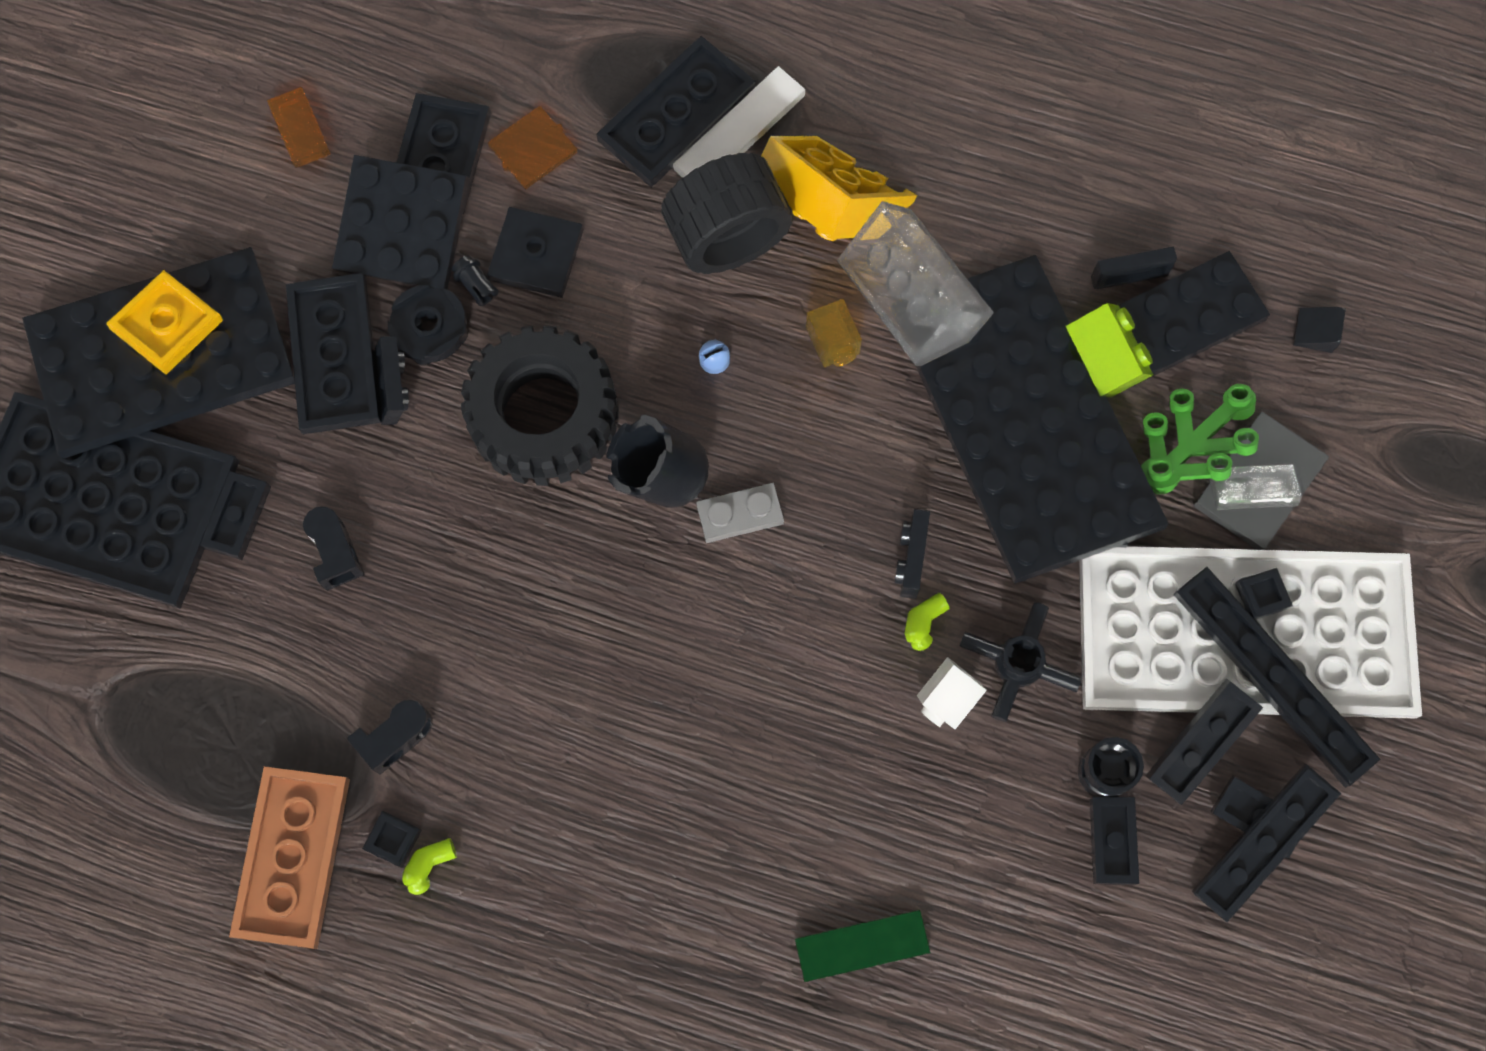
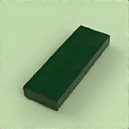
(862, 946)

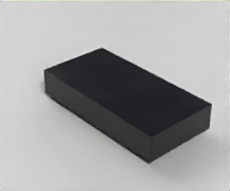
(1133, 268)

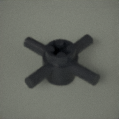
(1016, 677)

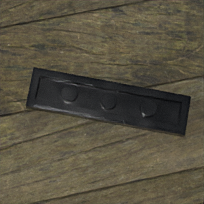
(1266, 842)

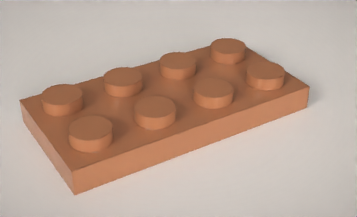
(290, 858)

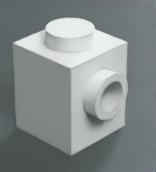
(950, 694)

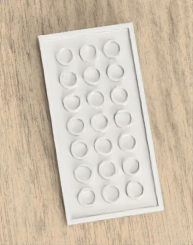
(1345, 629)

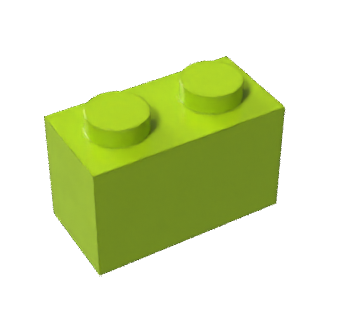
(1110, 349)

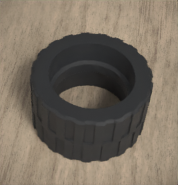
(726, 213)

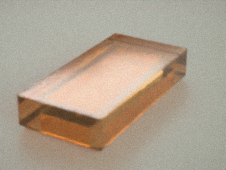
(298, 127)

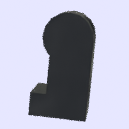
(334, 547)
(393, 738)

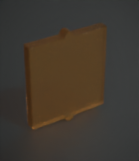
(532, 147)

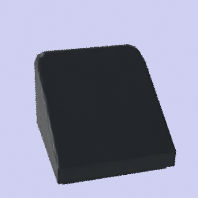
(1319, 328)

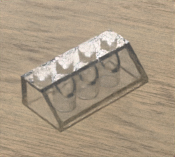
(913, 284)

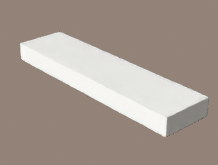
(744, 122)

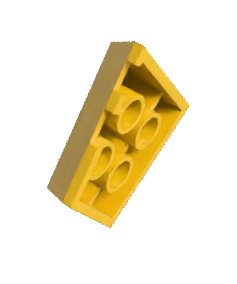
(826, 185)

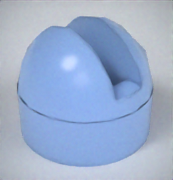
(717, 362)

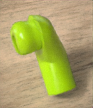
(919, 621)
(421, 863)

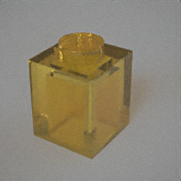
(833, 334)

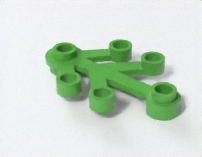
(1237, 404)

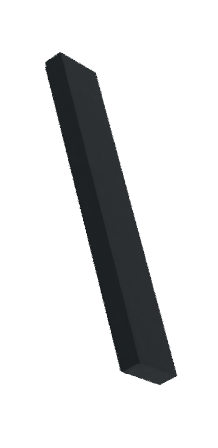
(1277, 677)

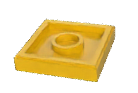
(164, 322)

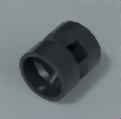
(1110, 767)

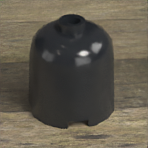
(657, 463)

